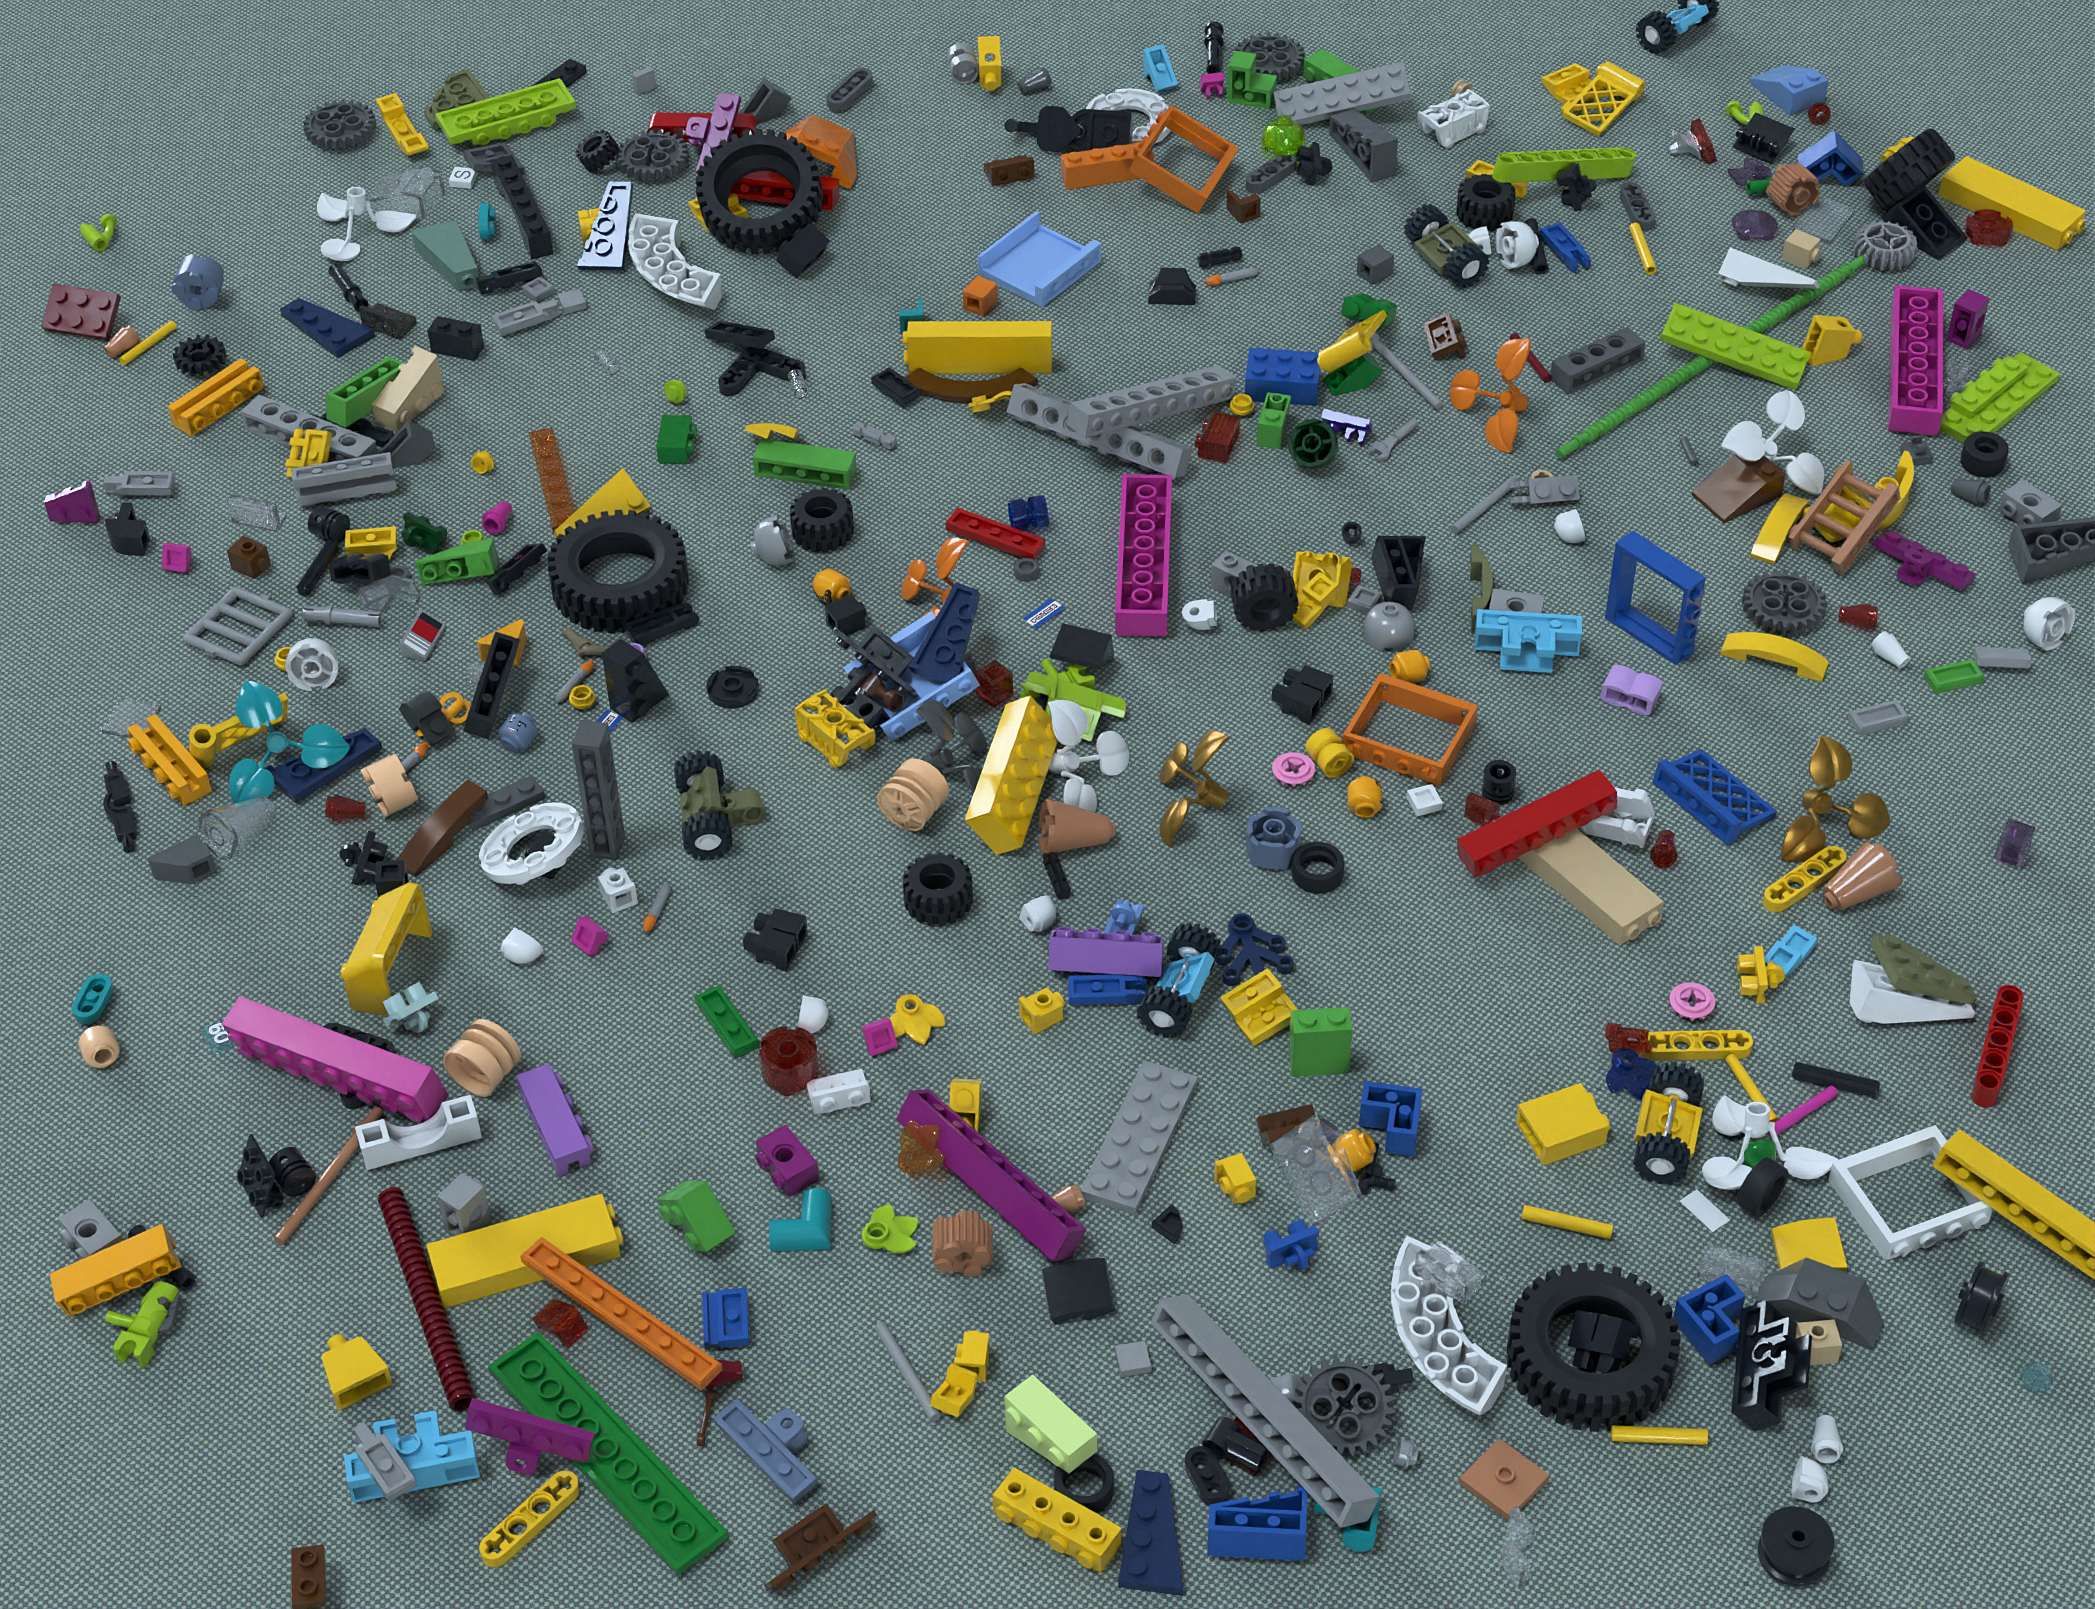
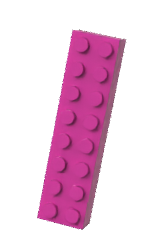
(1916, 360)
(1143, 555)
(334, 1060)

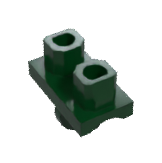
(421, 533)

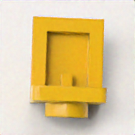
(955, 1391)

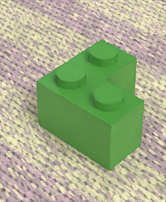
(1246, 85)
(698, 1212)

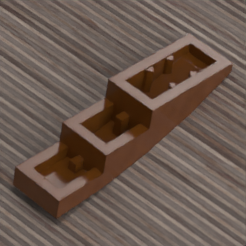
(444, 823)

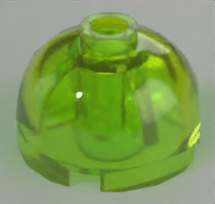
(1283, 136)

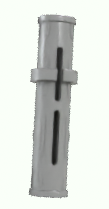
(342, 616)

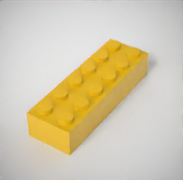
(1012, 776)

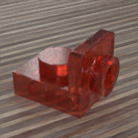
(1481, 809)
(561, 1320)

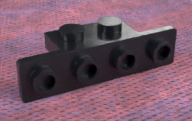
(883, 654)

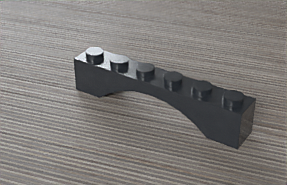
(526, 212)

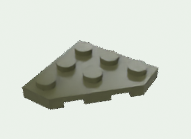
(458, 91)
(1918, 973)

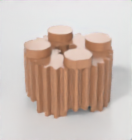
(1793, 188)
(962, 1243)

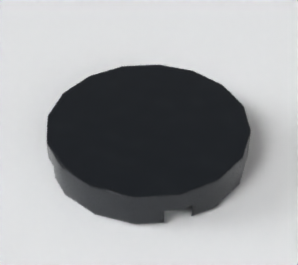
(732, 687)

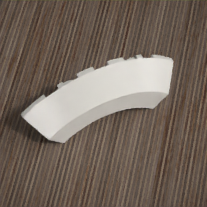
(656, 256)
(1437, 1339)

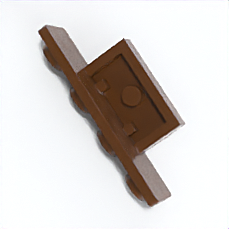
(811, 1538)

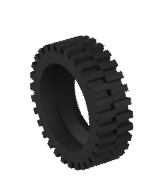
(748, 156)
(617, 604)
(1581, 1394)

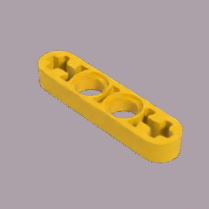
(1806, 880)
(1696, 1049)
(525, 1515)

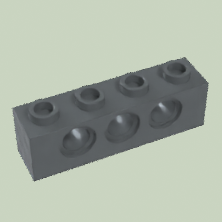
(1597, 360)

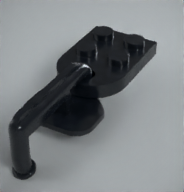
(1059, 129)

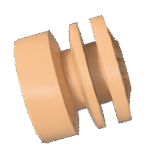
(913, 794)
(482, 1057)

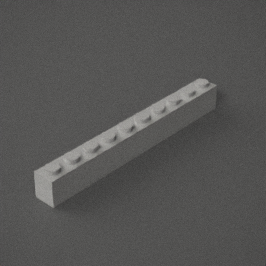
(1265, 1411)

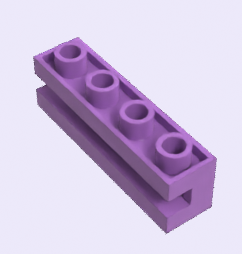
(1106, 952)
(554, 1119)

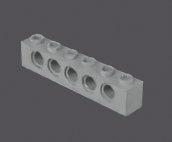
(278, 423)

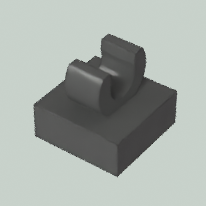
(1918, 450)

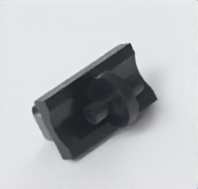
(1312, 163)
(1579, 186)
(371, 849)

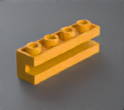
(215, 397)
(169, 761)
(115, 1270)

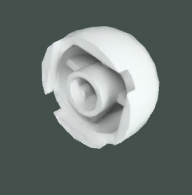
(1516, 244)
(2047, 621)
(312, 664)

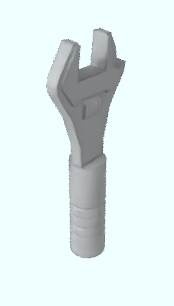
(1385, 446)

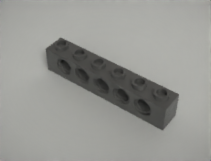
(598, 789)

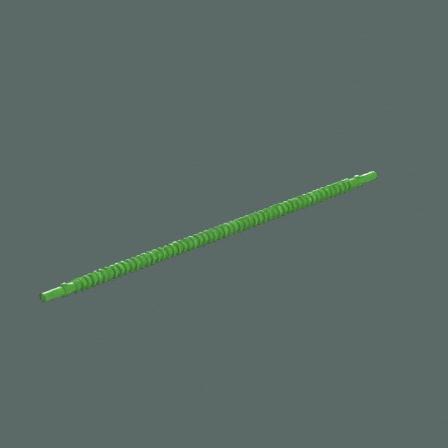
(1701, 363)

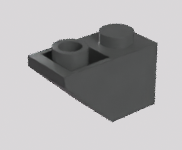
(183, 862)

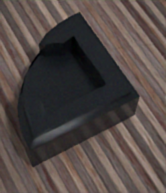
(1168, 1224)

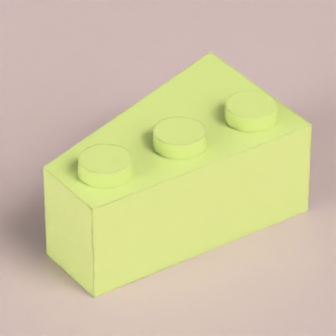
(1048, 1425)

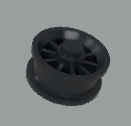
(1981, 1298)
(1795, 1546)

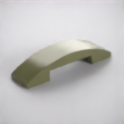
(1480, 571)

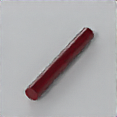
(1535, 363)

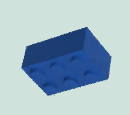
(1283, 373)

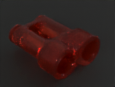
(1619, 1036)

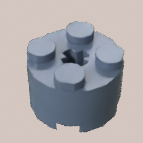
(198, 281)
(1272, 838)

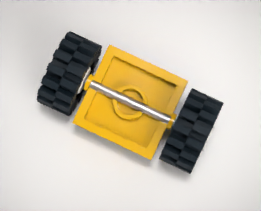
(1668, 1123)

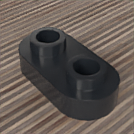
(1207, 1478)

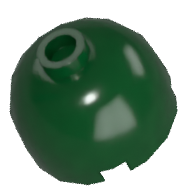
(1313, 444)

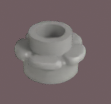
(1405, 1454)

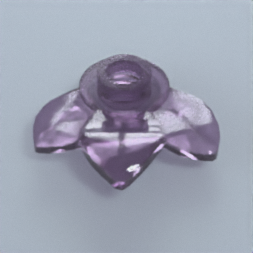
(1752, 171)

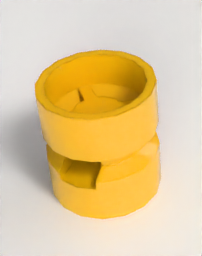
(1329, 752)

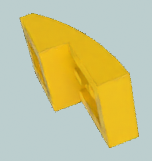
(1316, 597)

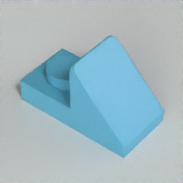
(1158, 67)

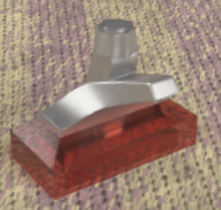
(1695, 142)

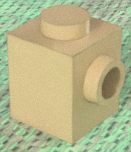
(1801, 249)
(1825, 1340)

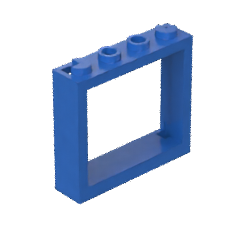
(1620, 613)

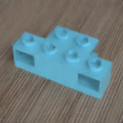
(1527, 639)
(427, 1454)

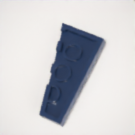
(947, 640)

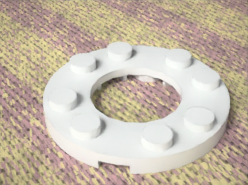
(1136, 99)
(553, 816)

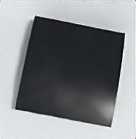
(1078, 1289)

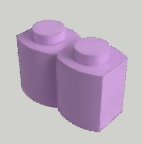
(1631, 689)

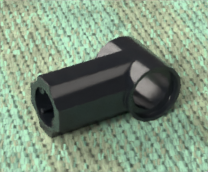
(1229, 1441)

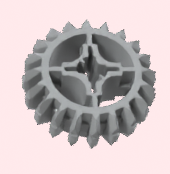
(1885, 245)

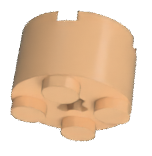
(389, 785)

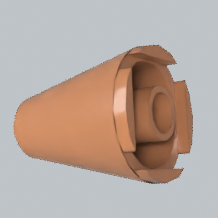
(1071, 827)
(1862, 877)

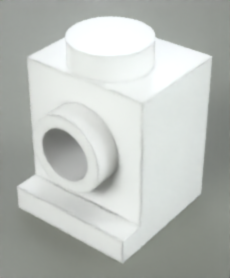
(614, 883)

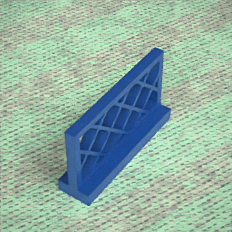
(1705, 804)

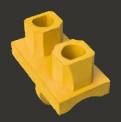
(1761, 974)

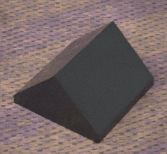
(1083, 647)

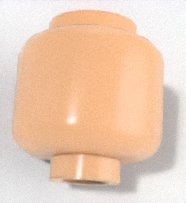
(99, 1046)

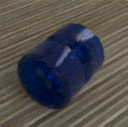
(1028, 513)

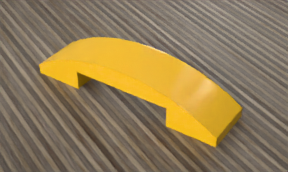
(399, 125)
(1904, 476)
(1777, 528)
(1777, 649)

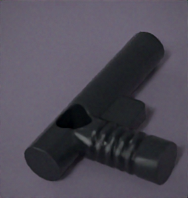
(1373, 1174)

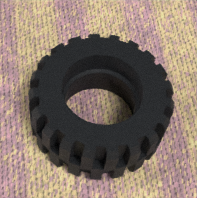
(1909, 169)

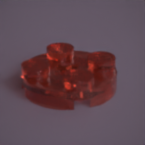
(1979, 233)

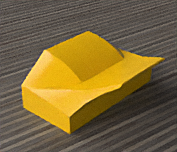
(371, 541)

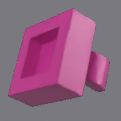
(1211, 82)
(176, 557)
(589, 935)
(879, 1036)

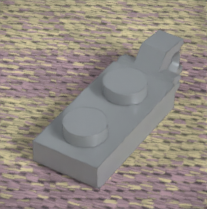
(525, 316)
(140, 483)
(383, 1463)

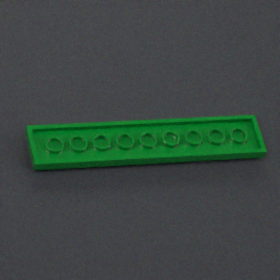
(619, 1461)

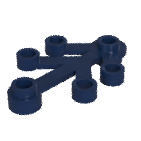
(1243, 928)

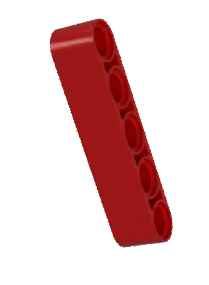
(677, 123)
(1997, 1046)

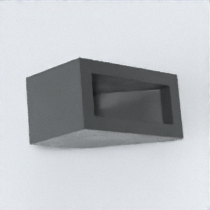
(766, 101)
(410, 445)

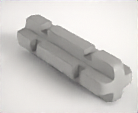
(874, 435)

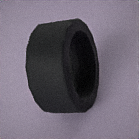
(1318, 882)
(1762, 1187)
(1098, 1466)

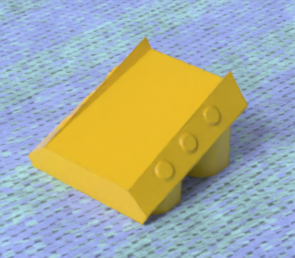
(1331, 565)

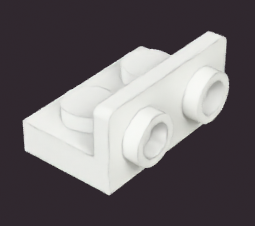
(838, 1091)

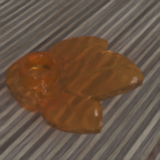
(921, 1145)

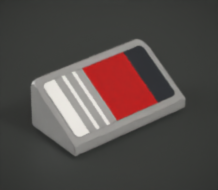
(421, 636)

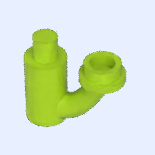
(1734, 109)
(94, 237)

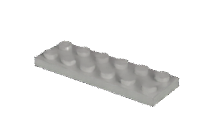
(1339, 94)
(1139, 1137)

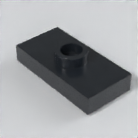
(896, 386)

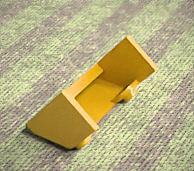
(391, 919)

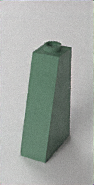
(447, 253)

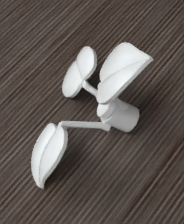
(334, 209)
(1746, 442)
(1068, 724)
(1754, 1122)

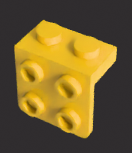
(1841, 515)

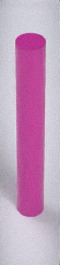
(1805, 1109)

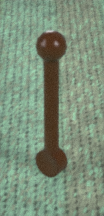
(710, 1395)

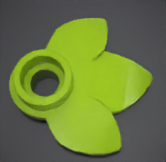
(893, 1230)

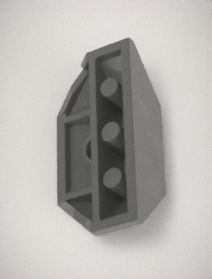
(1818, 1293)

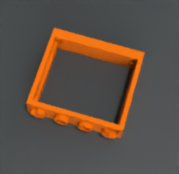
(1197, 135)
(1418, 700)

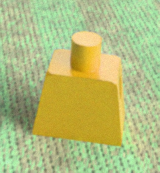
(989, 71)
(1830, 339)
(353, 1370)

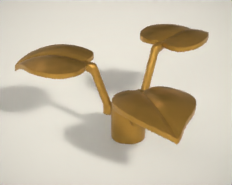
(1207, 791)
(1868, 814)

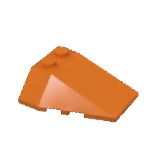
(830, 144)

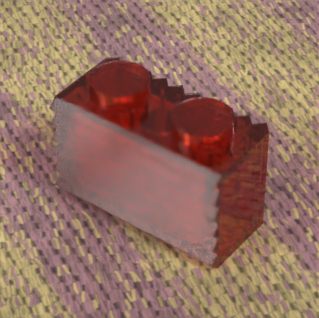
(1218, 436)

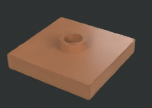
(1504, 1479)

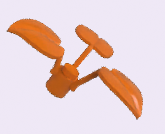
(1500, 428)
(945, 561)

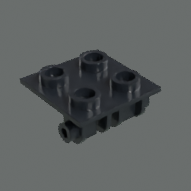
(1763, 137)
(258, 1178)

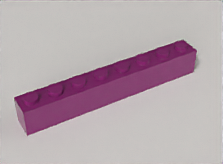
(996, 1178)

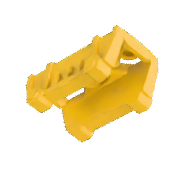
(823, 734)

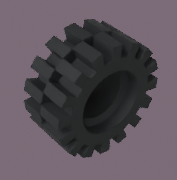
(597, 150)

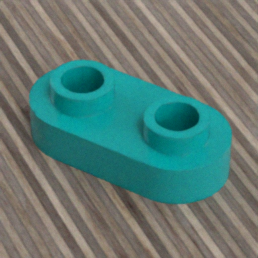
(486, 221)
(90, 1002)

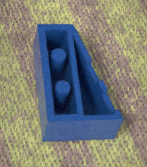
(1260, 1527)

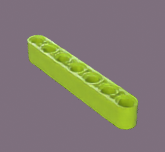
(1545, 165)

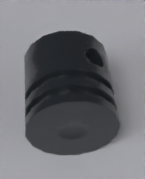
(332, 523)
(1499, 784)
(295, 1174)

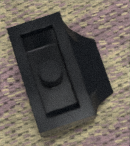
(1172, 287)

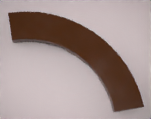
(964, 391)

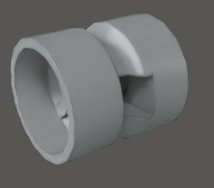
(962, 63)

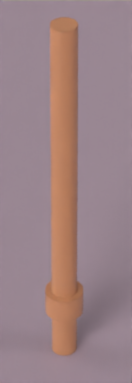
(324, 1181)

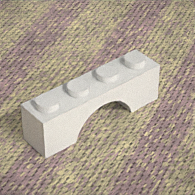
(450, 1126)

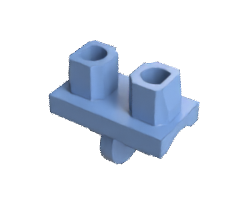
(1124, 917)

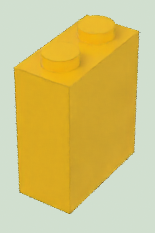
(1562, 1123)

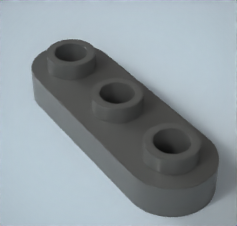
(849, 89)

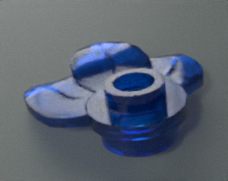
(1633, 1076)

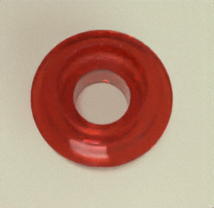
(1815, 109)

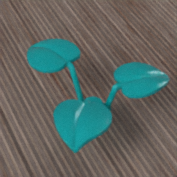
(260, 705)

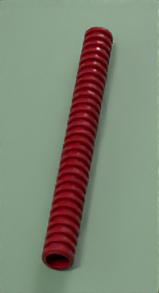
(426, 1299)

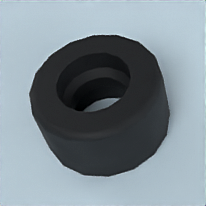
(1984, 454)

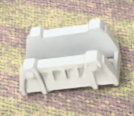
(1455, 118)
(1620, 823)

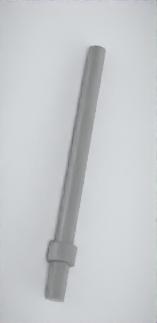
(1405, 372)

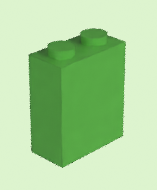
(1320, 1041)

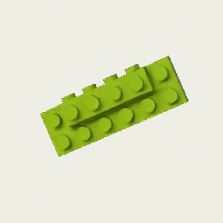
(506, 114)
(1997, 396)

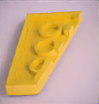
(616, 494)

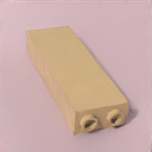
(1596, 885)

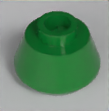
(1757, 1151)

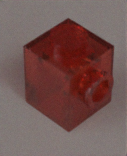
(995, 683)

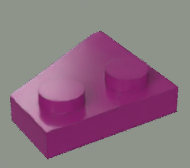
(73, 505)

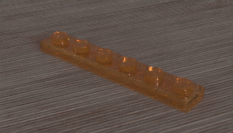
(551, 476)

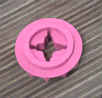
(1296, 762)
(1702, 997)

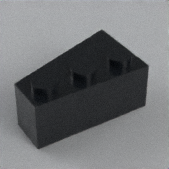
(1398, 567)
(631, 681)

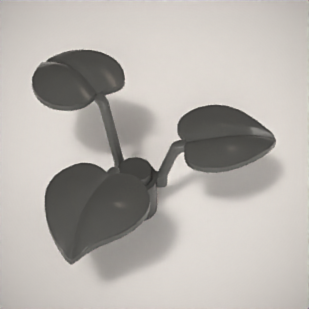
(941, 723)

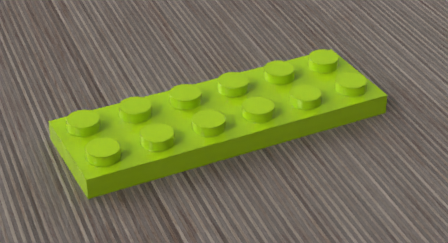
(1735, 346)

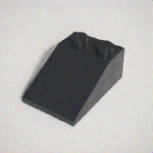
(1929, 222)

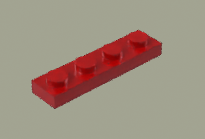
(995, 534)

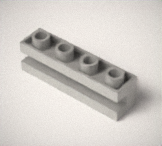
(344, 479)

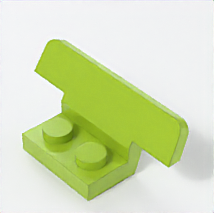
(1090, 700)

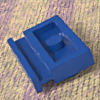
(726, 1318)

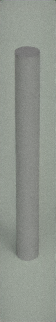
(1483, 505)
(907, 1371)

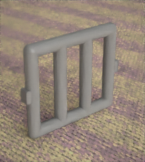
(223, 606)

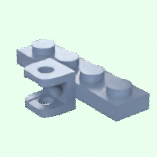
(770, 1446)

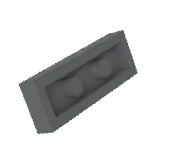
(507, 801)

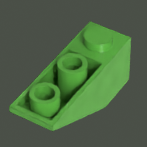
(459, 562)

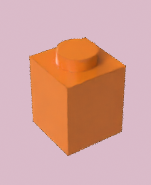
(980, 296)

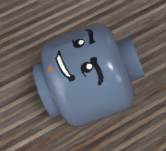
(517, 732)

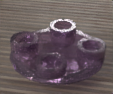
(1754, 225)

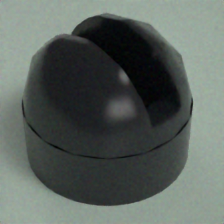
(1357, 533)

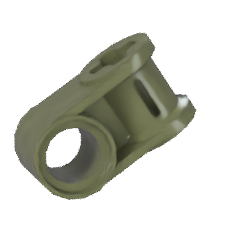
(742, 807)

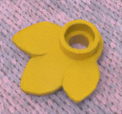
(981, 403)
(918, 1021)

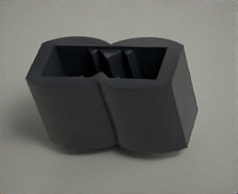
(359, 568)

